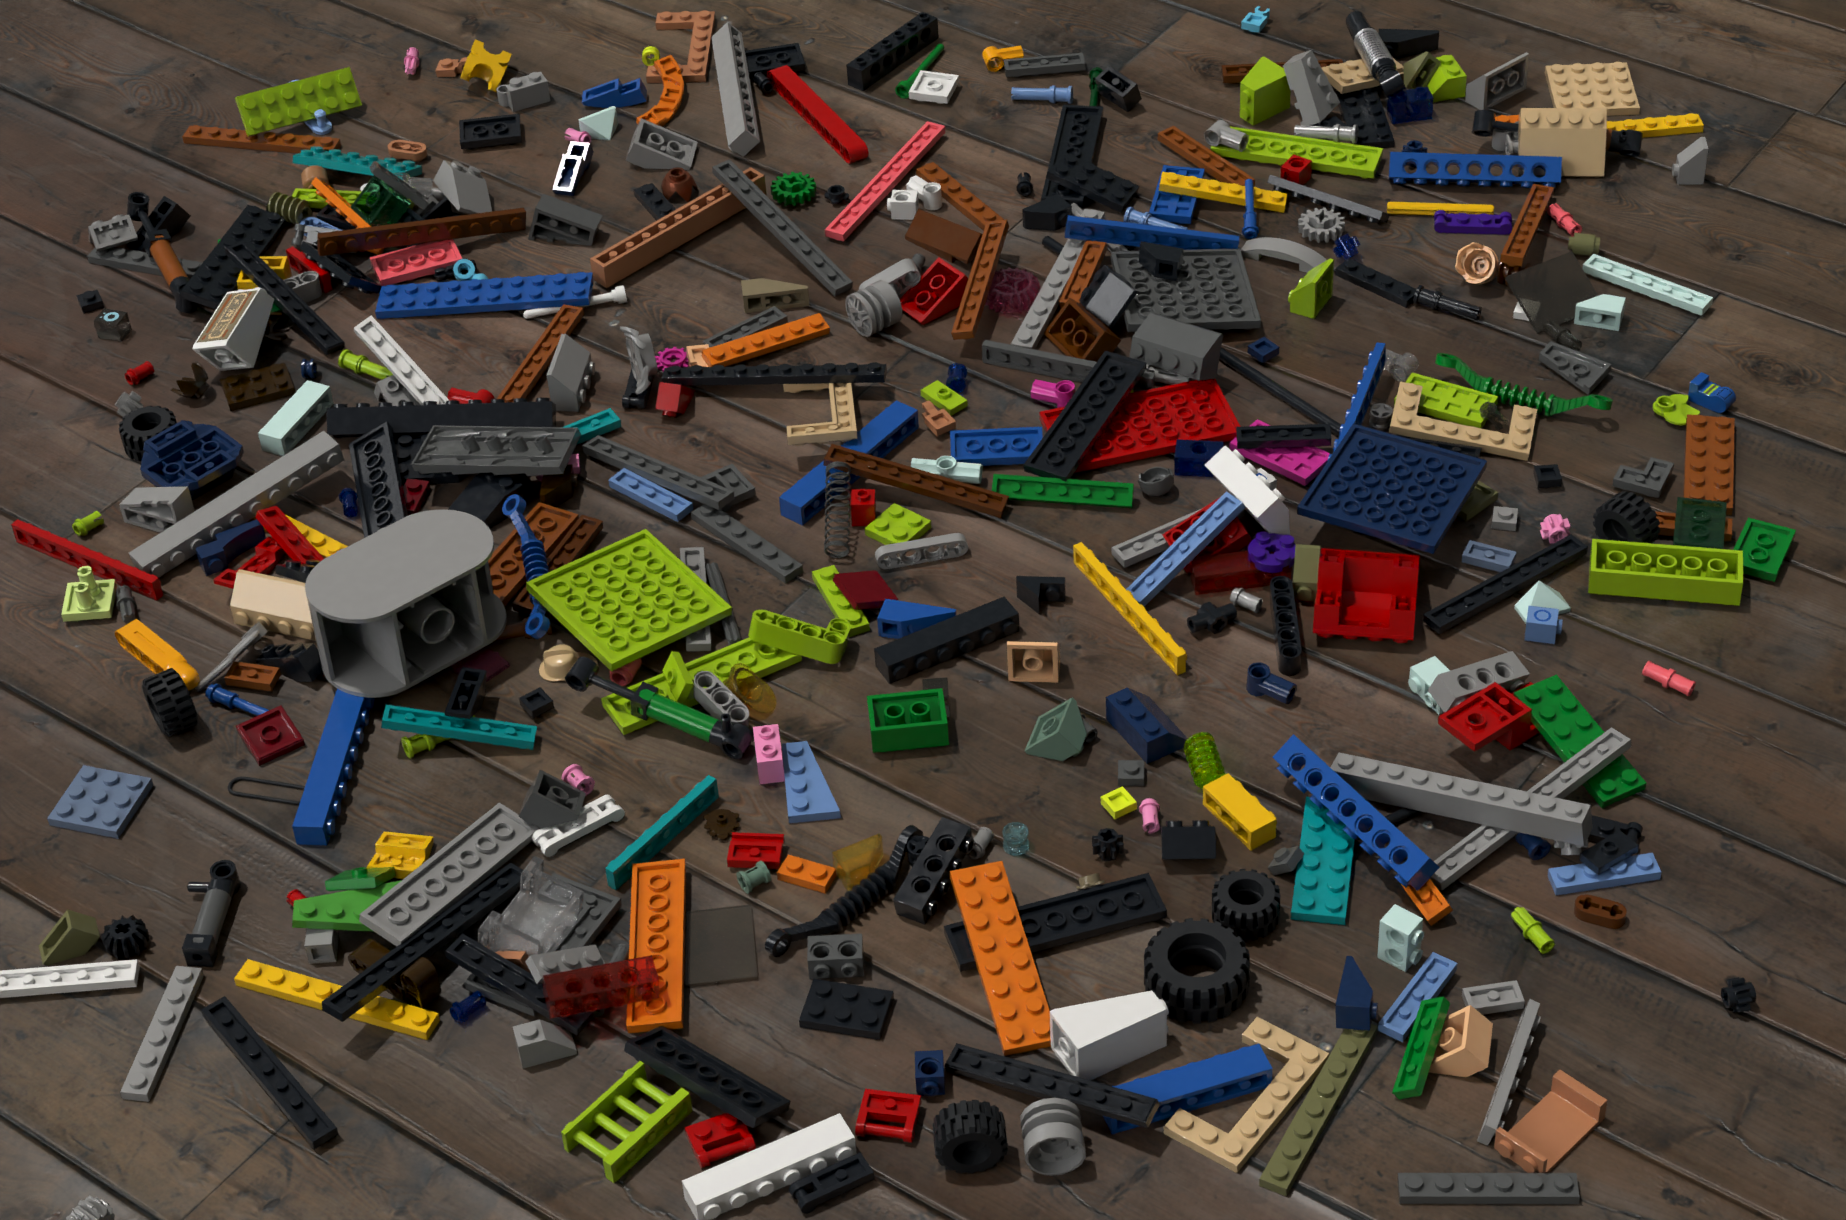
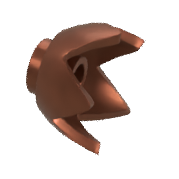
(678, 181)

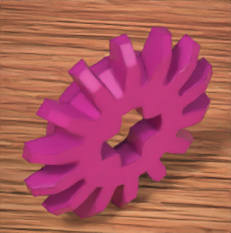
(666, 356)

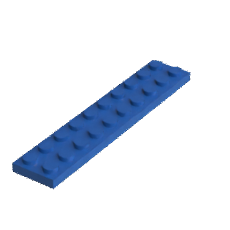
(484, 295)

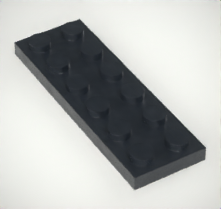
(1366, 111)
(707, 1076)

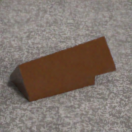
(943, 237)

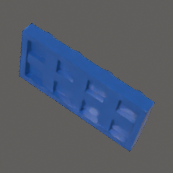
(1173, 206)

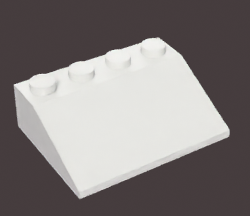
(1254, 492)

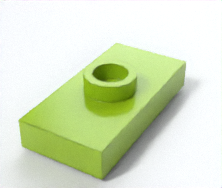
(944, 397)
(678, 677)

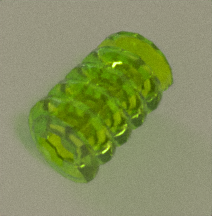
(1203, 758)

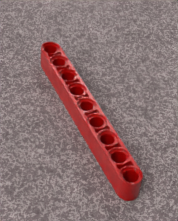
(818, 114)

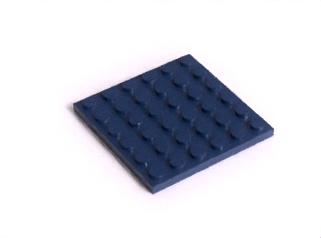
(1392, 488)

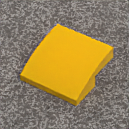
(401, 851)

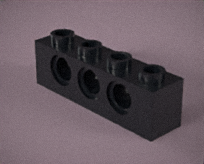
(947, 836)

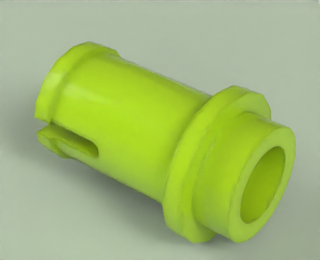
(86, 524)

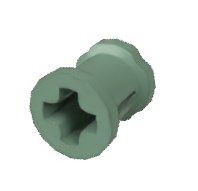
(753, 877)

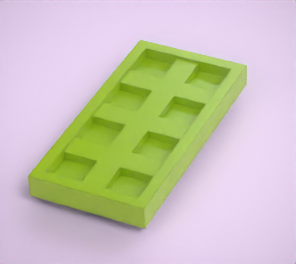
(1450, 401)

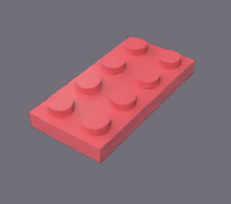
(414, 261)

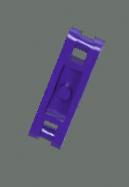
(1473, 223)

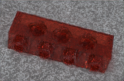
(600, 986)

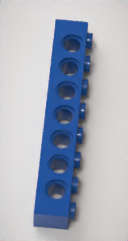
(1551, 166)
(1418, 866)

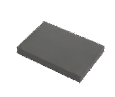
(399, 185)

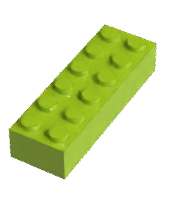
(1666, 572)

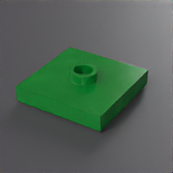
(360, 878)

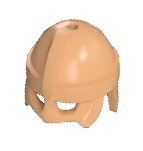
(1470, 263)

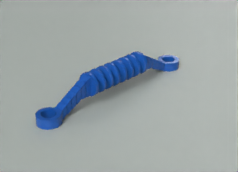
(533, 560)

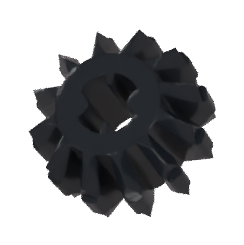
(125, 937)

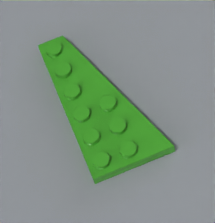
(337, 909)

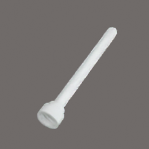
(616, 295)

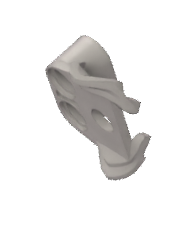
(641, 357)

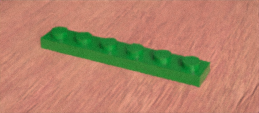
(1069, 492)

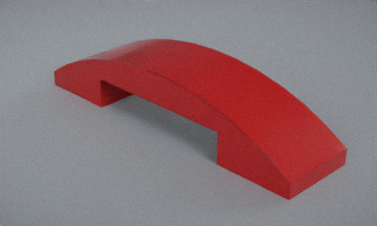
(266, 558)

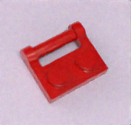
(888, 1107)
(716, 1133)

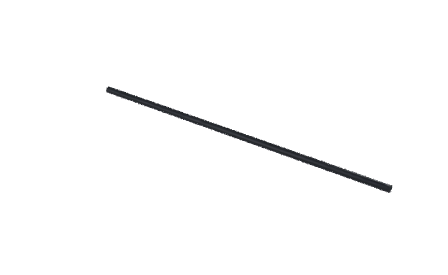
(1250, 372)

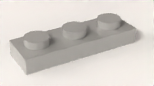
(563, 961)

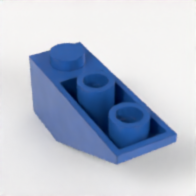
(904, 618)

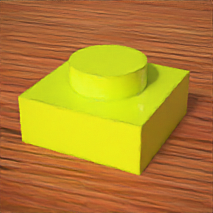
(1118, 802)

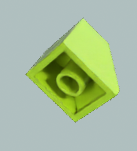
(1448, 80)
(1313, 290)

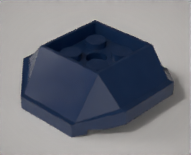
(190, 457)

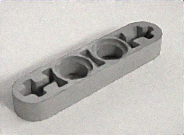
(921, 554)

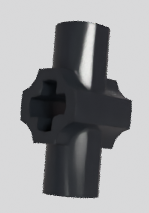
(1211, 617)

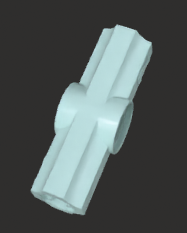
(949, 468)

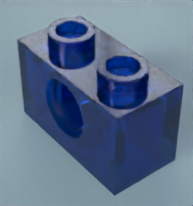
(1410, 105)
(1193, 455)

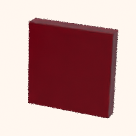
(864, 589)
(270, 735)

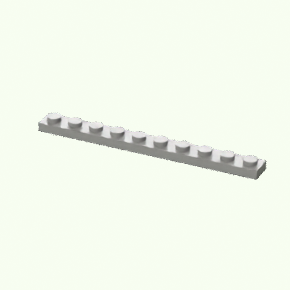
(1051, 291)
(1557, 784)

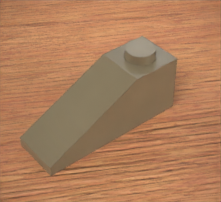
(766, 293)

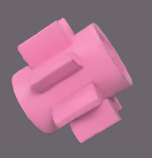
(1554, 528)

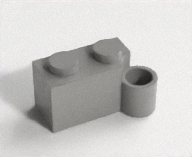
(524, 92)

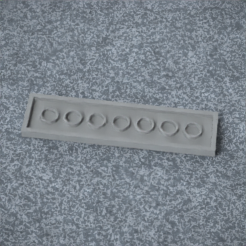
(448, 875)

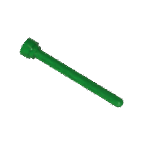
(903, 87)

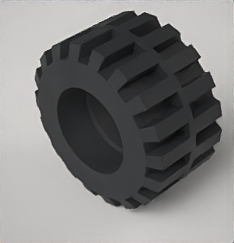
(143, 425)
(1626, 519)
(169, 702)
(1260, 900)
(970, 1136)

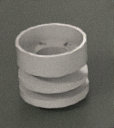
(873, 308)
(1052, 1136)

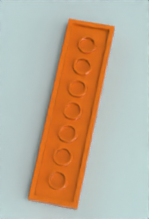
(659, 931)
(1003, 957)

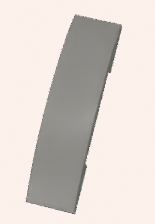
(1283, 250)

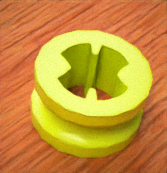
(647, 51)

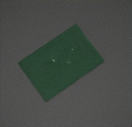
(1699, 523)

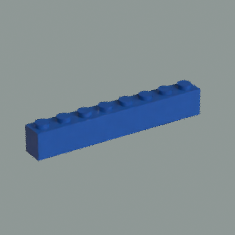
(876, 439)
(331, 769)

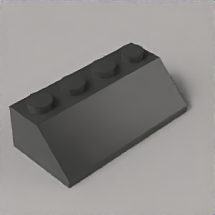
(1177, 347)

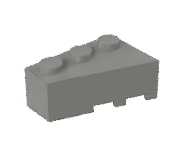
(1311, 87)
(157, 507)

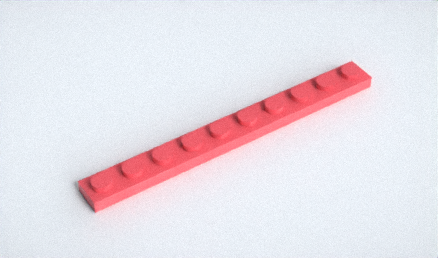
(884, 181)

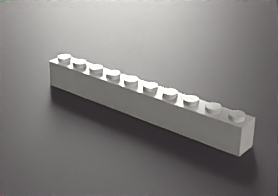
(735, 90)
(238, 505)
(1466, 799)

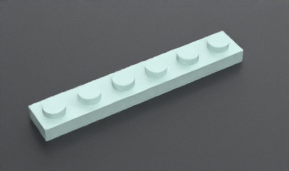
(1647, 284)

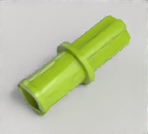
(1532, 930)

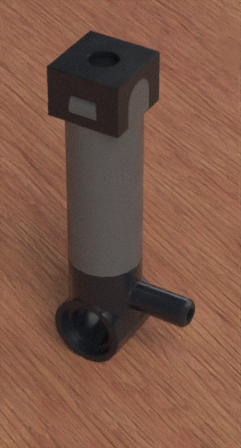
(200, 946)

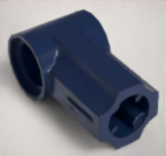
(1263, 682)

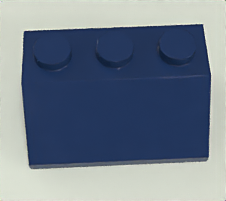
(1143, 725)

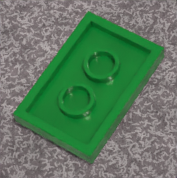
(1764, 548)

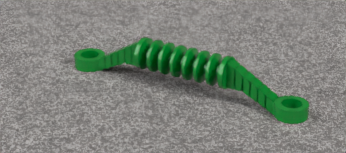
(1552, 405)

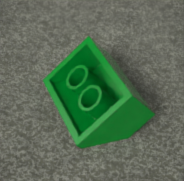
(908, 720)

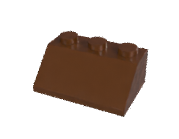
(1080, 333)

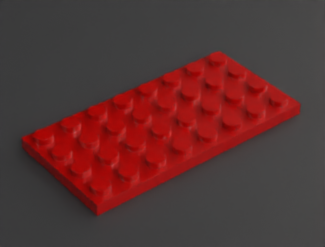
(1155, 419)

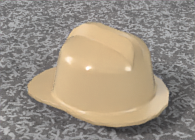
(559, 661)

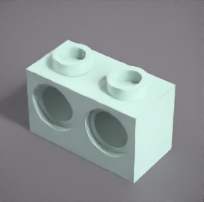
(1400, 938)

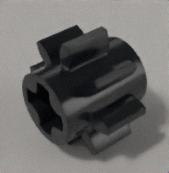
(1107, 844)
(1738, 994)

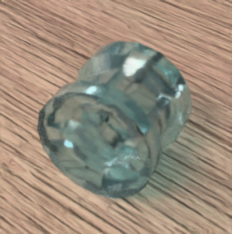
(1015, 838)

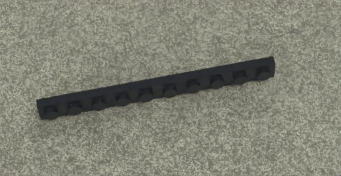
(781, 374)
(423, 943)

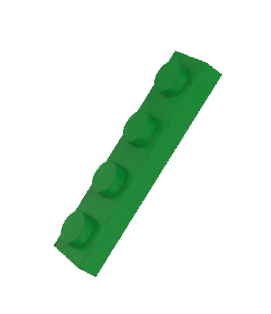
(1421, 1048)

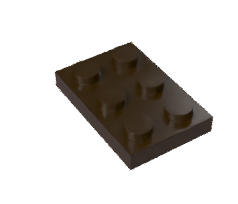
(257, 386)

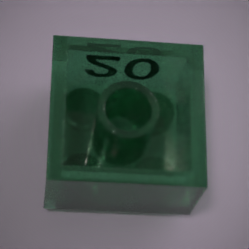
(380, 203)

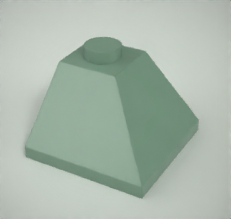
(1058, 733)

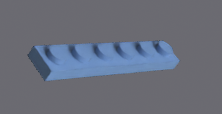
(1185, 548)

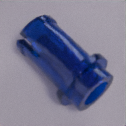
(348, 499)
(461, 1010)

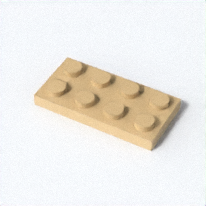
(1353, 75)

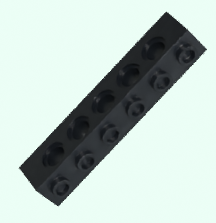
(892, 51)

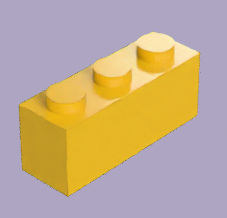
(1239, 811)

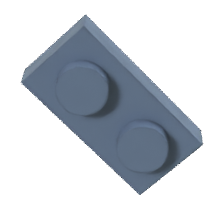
(1488, 556)

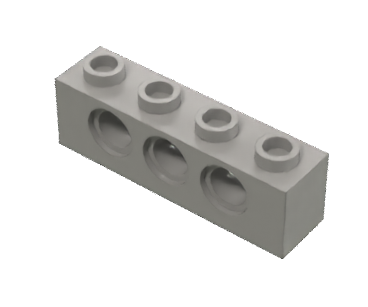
(1461, 683)

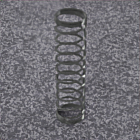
(837, 543)

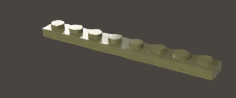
(1316, 1110)

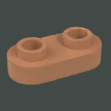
(407, 150)

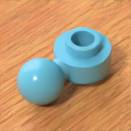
(465, 264)

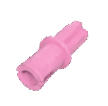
(411, 61)

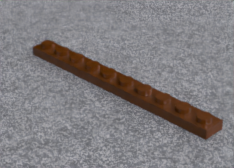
(421, 231)

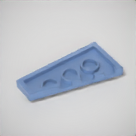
(805, 785)

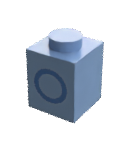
(1542, 624)

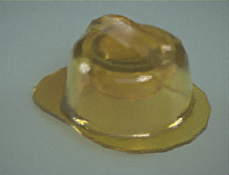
(750, 688)

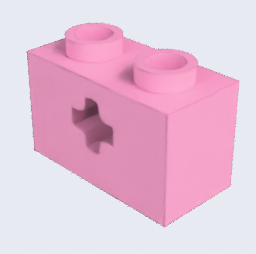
(769, 754)

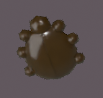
(721, 823)

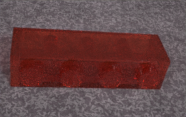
(1229, 572)

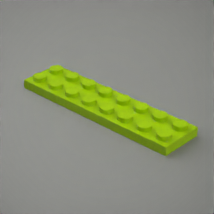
(1325, 154)
(757, 656)

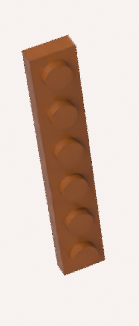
(1202, 157)
(958, 195)

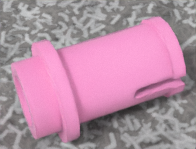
(577, 136)
(1149, 809)

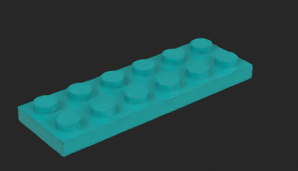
(353, 162)
(1324, 869)

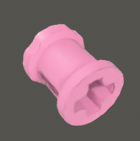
(579, 778)

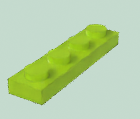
(837, 601)

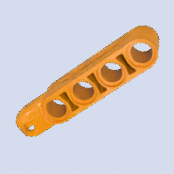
(155, 652)

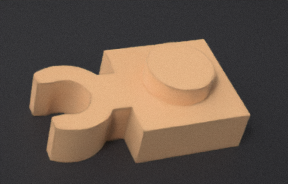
(694, 355)

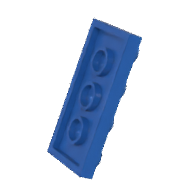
(995, 446)

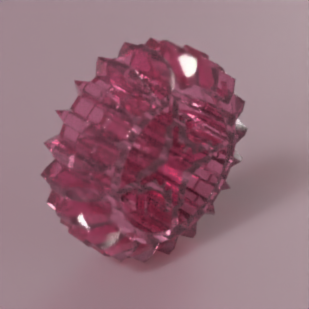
(1012, 290)

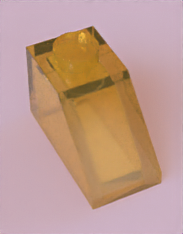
(858, 860)

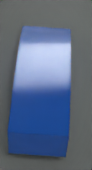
(615, 94)

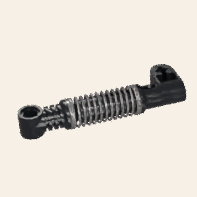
(1374, 53)

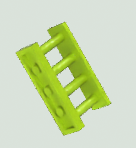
(634, 1143)

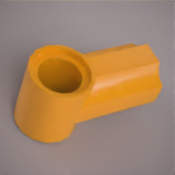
(999, 56)

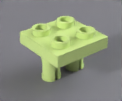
(88, 597)

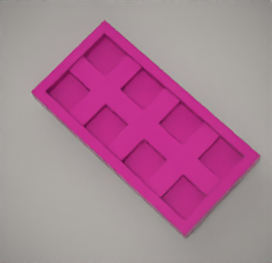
(1297, 463)

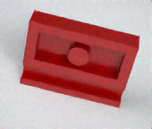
(750, 848)

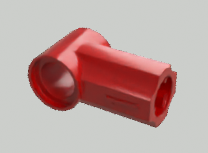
(463, 395)

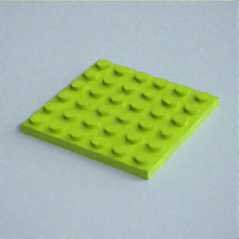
(628, 599)

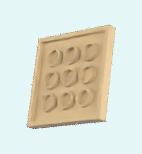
(1593, 87)

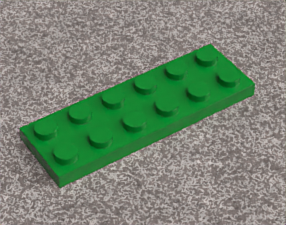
(1569, 730)

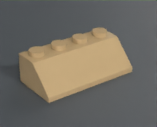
(273, 602)

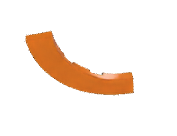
(672, 92)

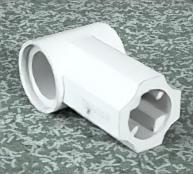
(928, 192)

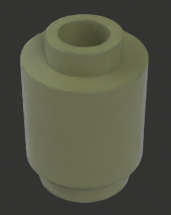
(1584, 244)

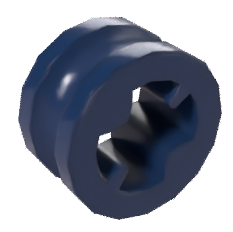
(309, 368)

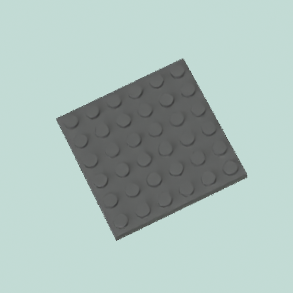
(1208, 291)

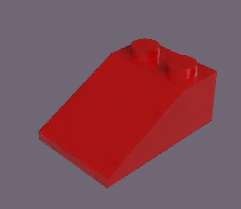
(936, 293)

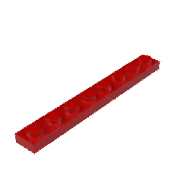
(79, 556)

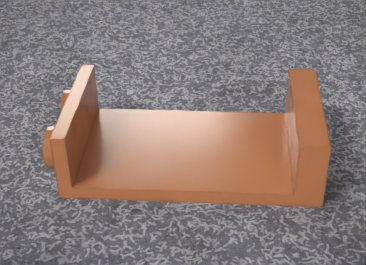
(1552, 1126)

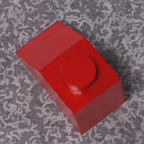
(673, 399)

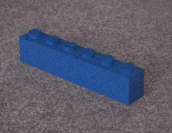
(1201, 1083)

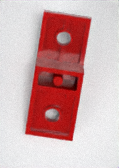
(1495, 716)

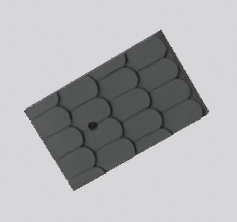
(496, 450)

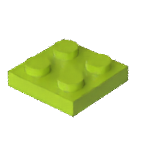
(897, 526)

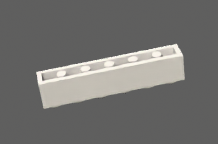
(768, 1168)

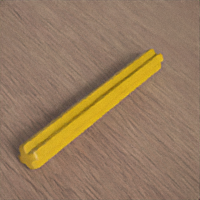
(1429, 209)

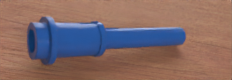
(1250, 227)
(216, 693)

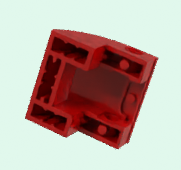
(1366, 595)

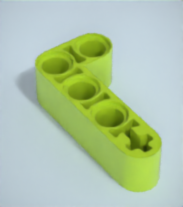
(801, 637)

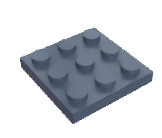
(100, 801)

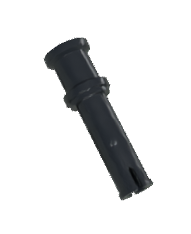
(1437, 300)

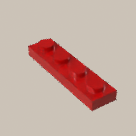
(287, 535)

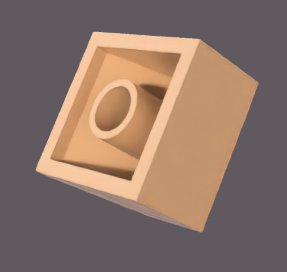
(1033, 661)
(1463, 1044)

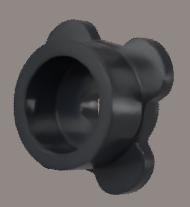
(836, 194)

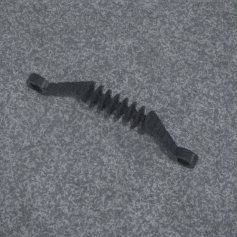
(851, 904)

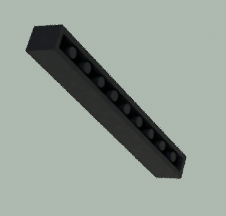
(419, 419)

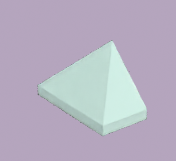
(600, 124)
(1541, 596)

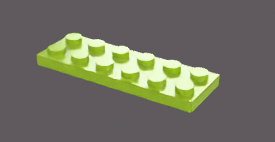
(298, 101)

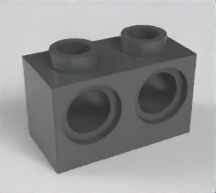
(835, 956)

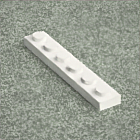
(398, 362)
(69, 978)

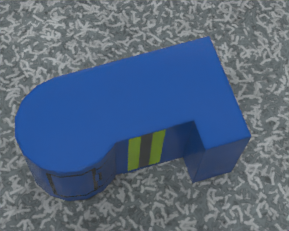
(1710, 394)

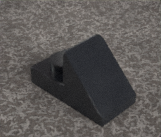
(1036, 589)

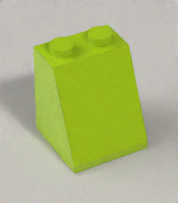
(1264, 92)

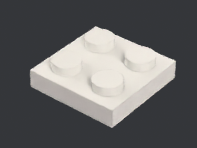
(933, 87)

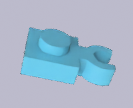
(1255, 21)

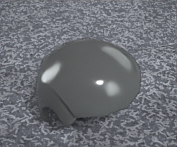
(1156, 481)

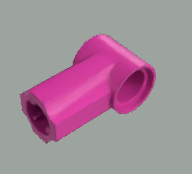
(1052, 392)

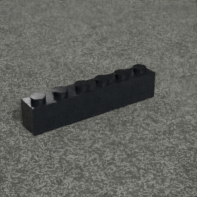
(946, 640)

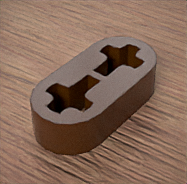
(1600, 911)

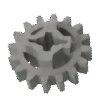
(1321, 225)

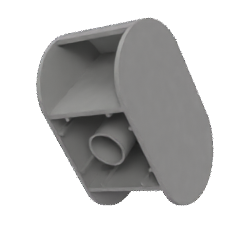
(405, 603)

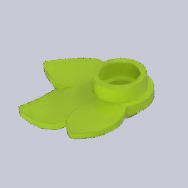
(1674, 408)

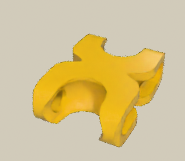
(485, 65)

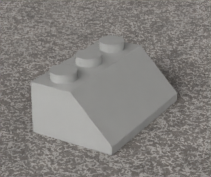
(1498, 83)
(569, 374)

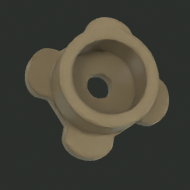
(1089, 881)

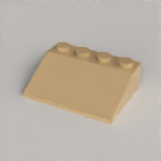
(1567, 133)

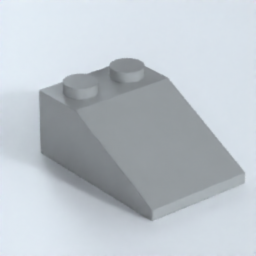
(660, 148)
(463, 187)

